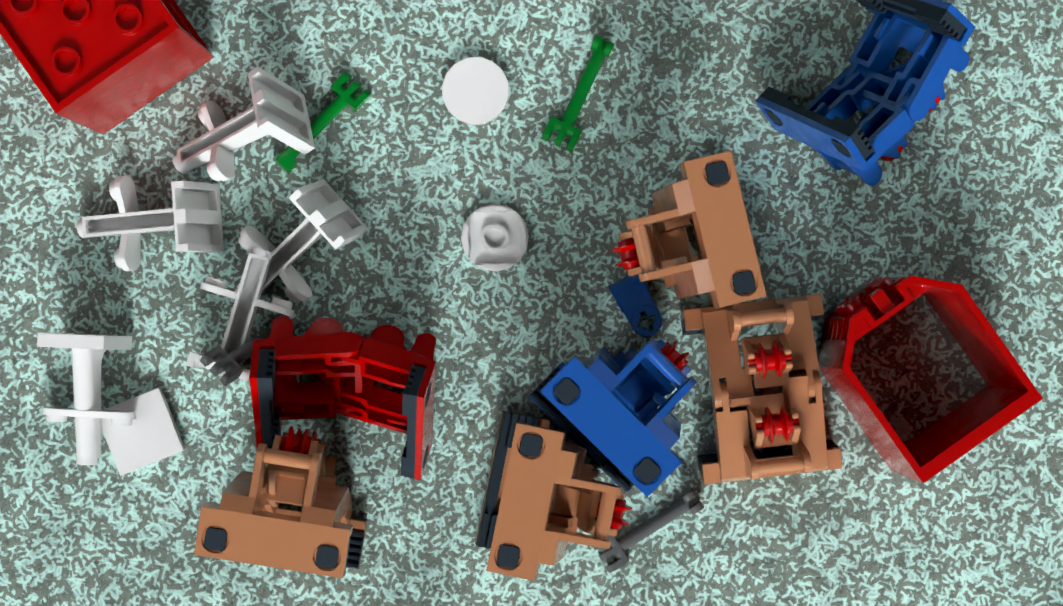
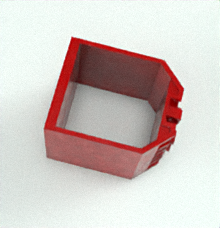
(965, 427)

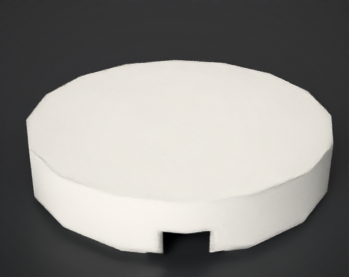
(475, 90)
(493, 249)

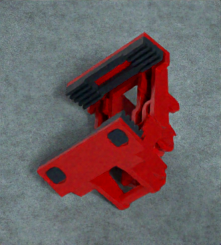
(342, 364)

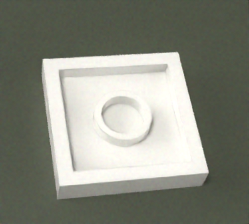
(150, 436)

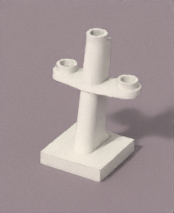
(275, 111)
(325, 216)
(194, 218)
(244, 307)
(86, 367)

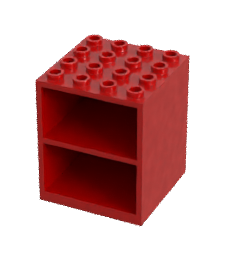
(102, 56)

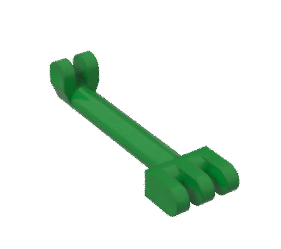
(344, 97)
(565, 127)

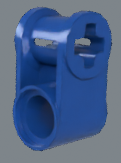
(633, 299)

